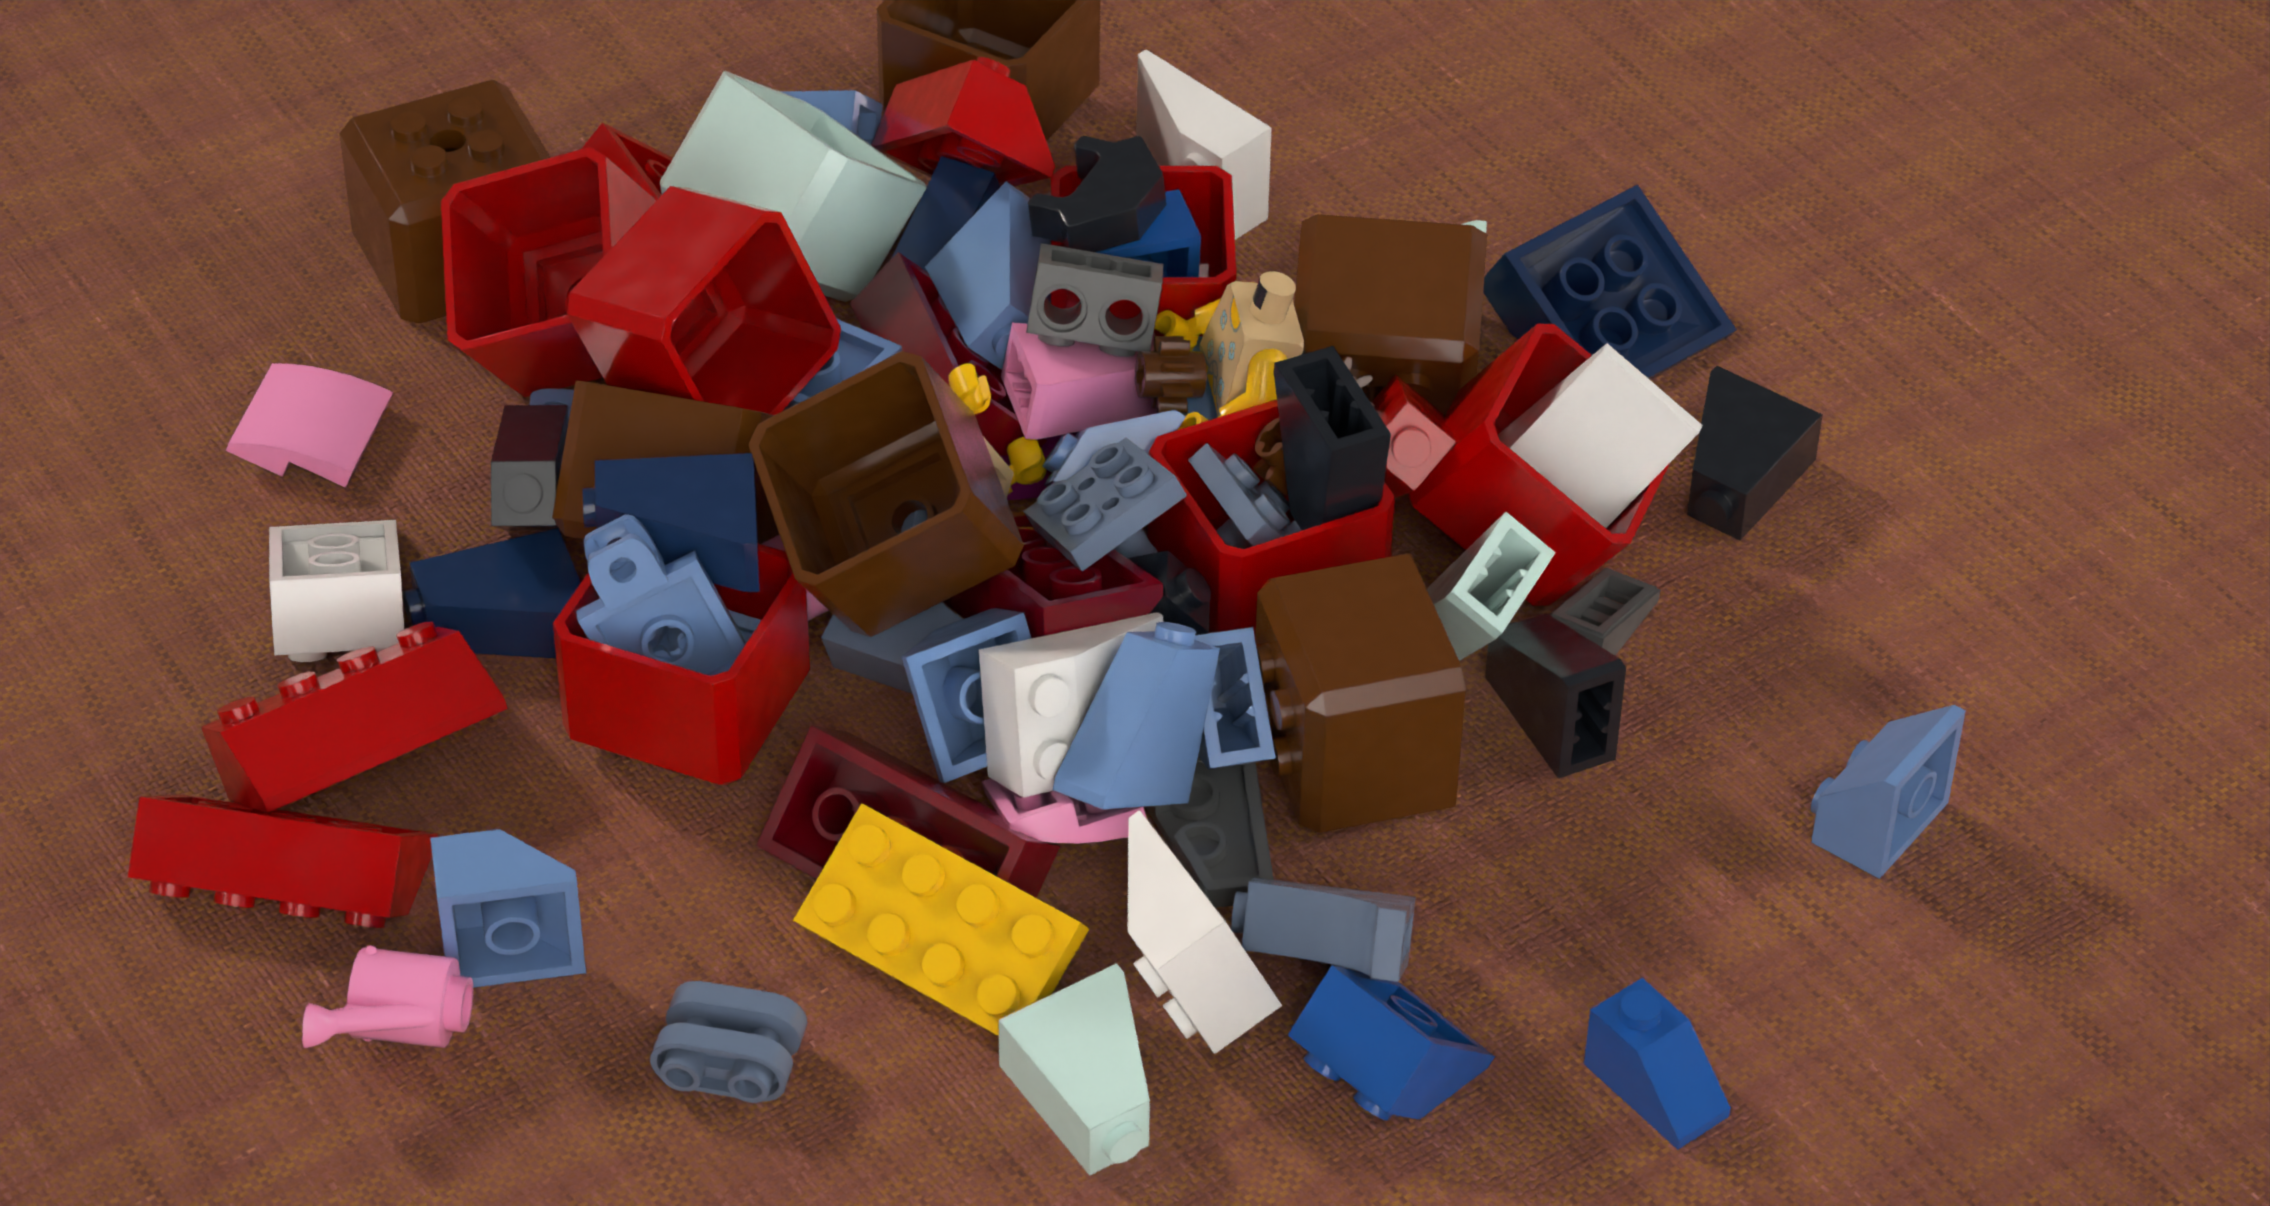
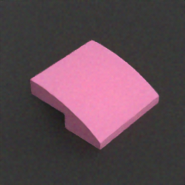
(310, 420)
(1057, 816)

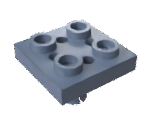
(1106, 505)
(1253, 509)

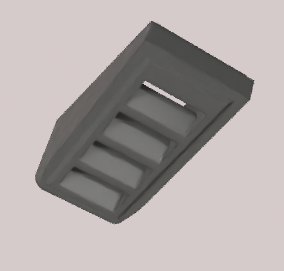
(1605, 620)

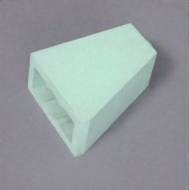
(1488, 584)
(1082, 1068)

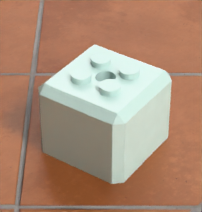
(795, 159)

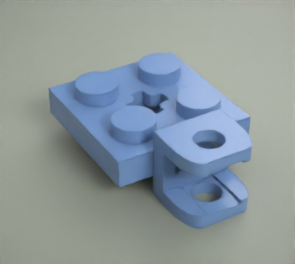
(645, 594)

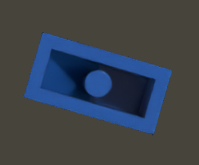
(1655, 1063)

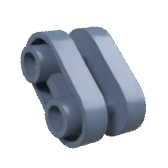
(728, 1041)

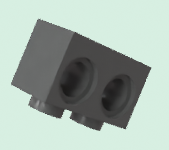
(1098, 283)

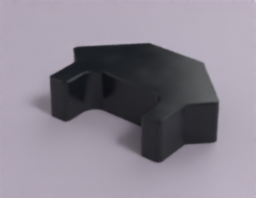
(1111, 205)

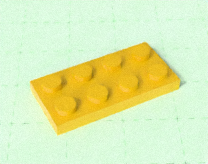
(938, 922)

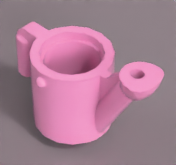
(397, 1000)

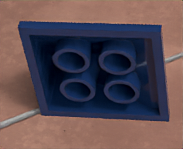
(1611, 282)

